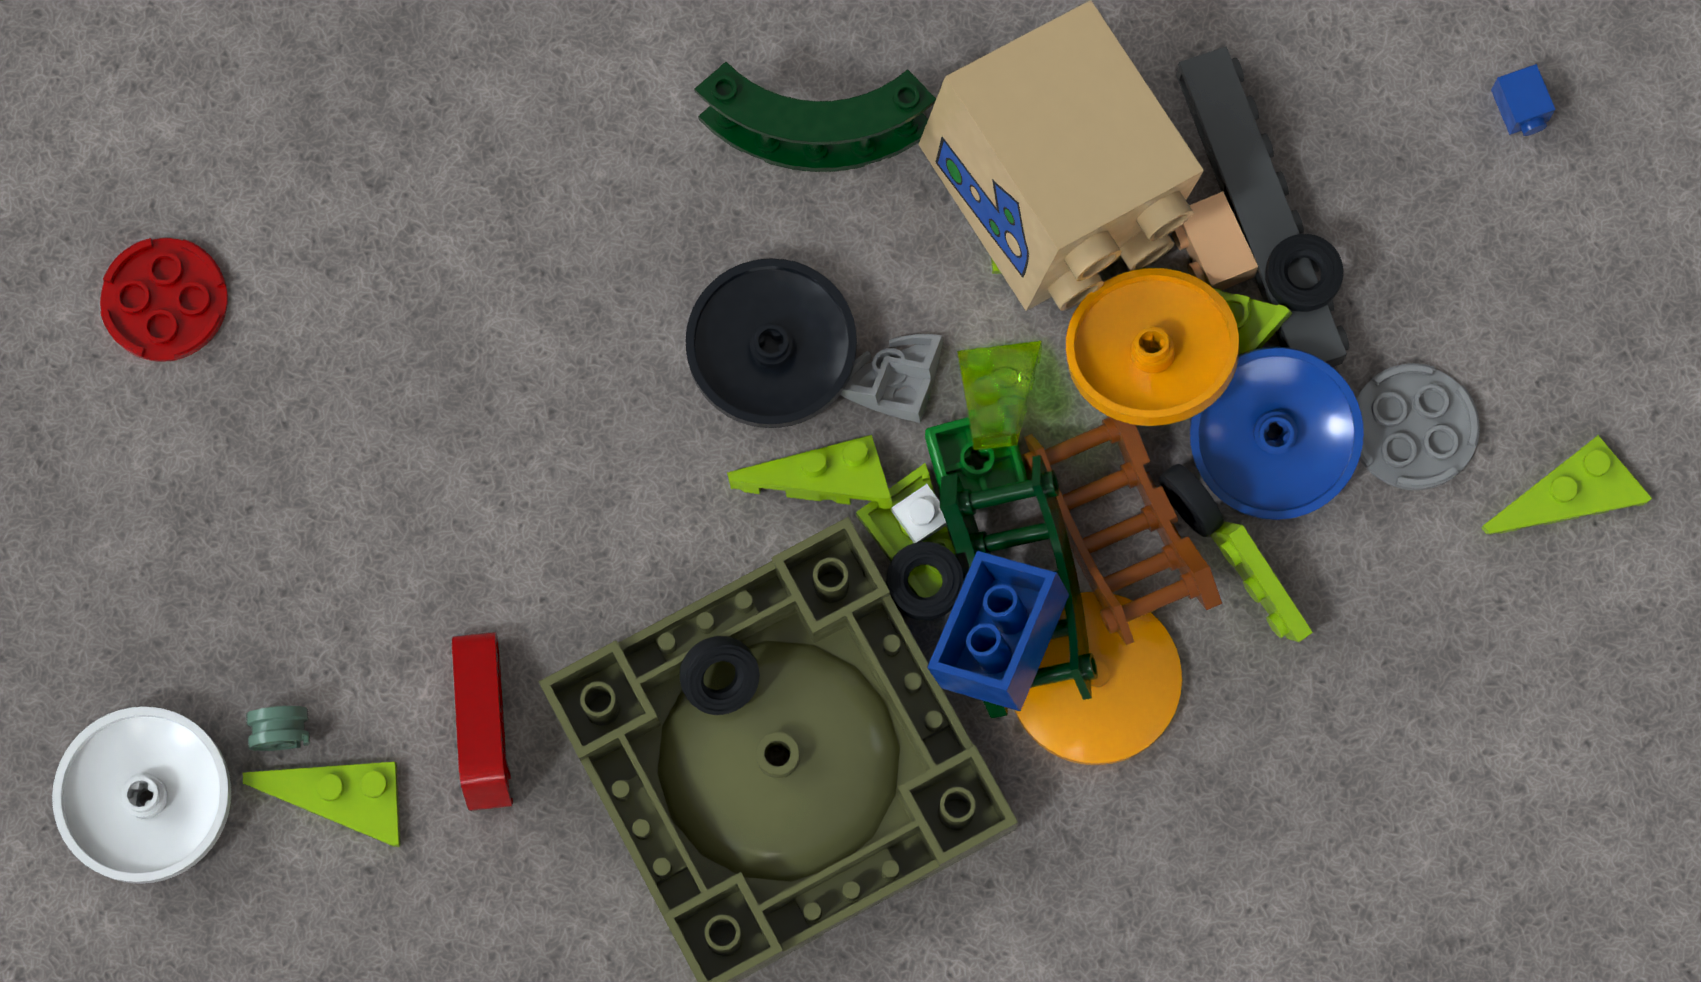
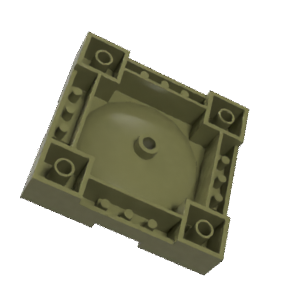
(763, 853)

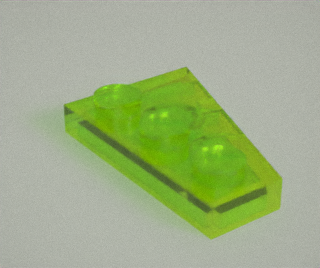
(997, 390)

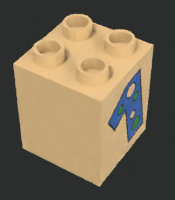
(1061, 158)

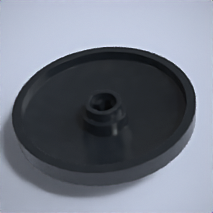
(771, 343)

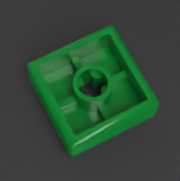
(951, 449)

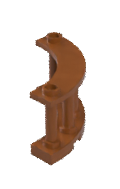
(1158, 514)

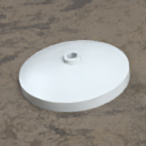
(102, 785)

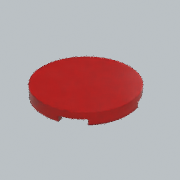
(163, 299)

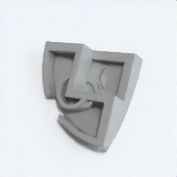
(891, 369)

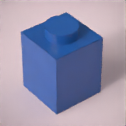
(1523, 101)

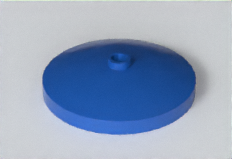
(1302, 465)

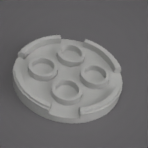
(1417, 426)

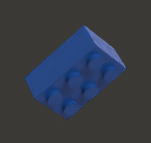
(998, 630)

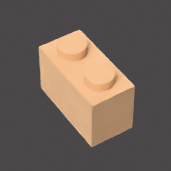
(1216, 244)

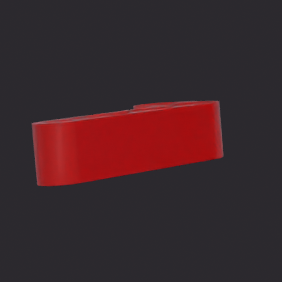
(480, 721)

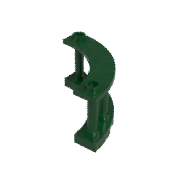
(815, 133)
(959, 510)

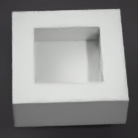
(920, 514)

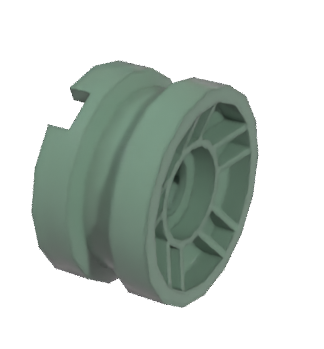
(277, 728)

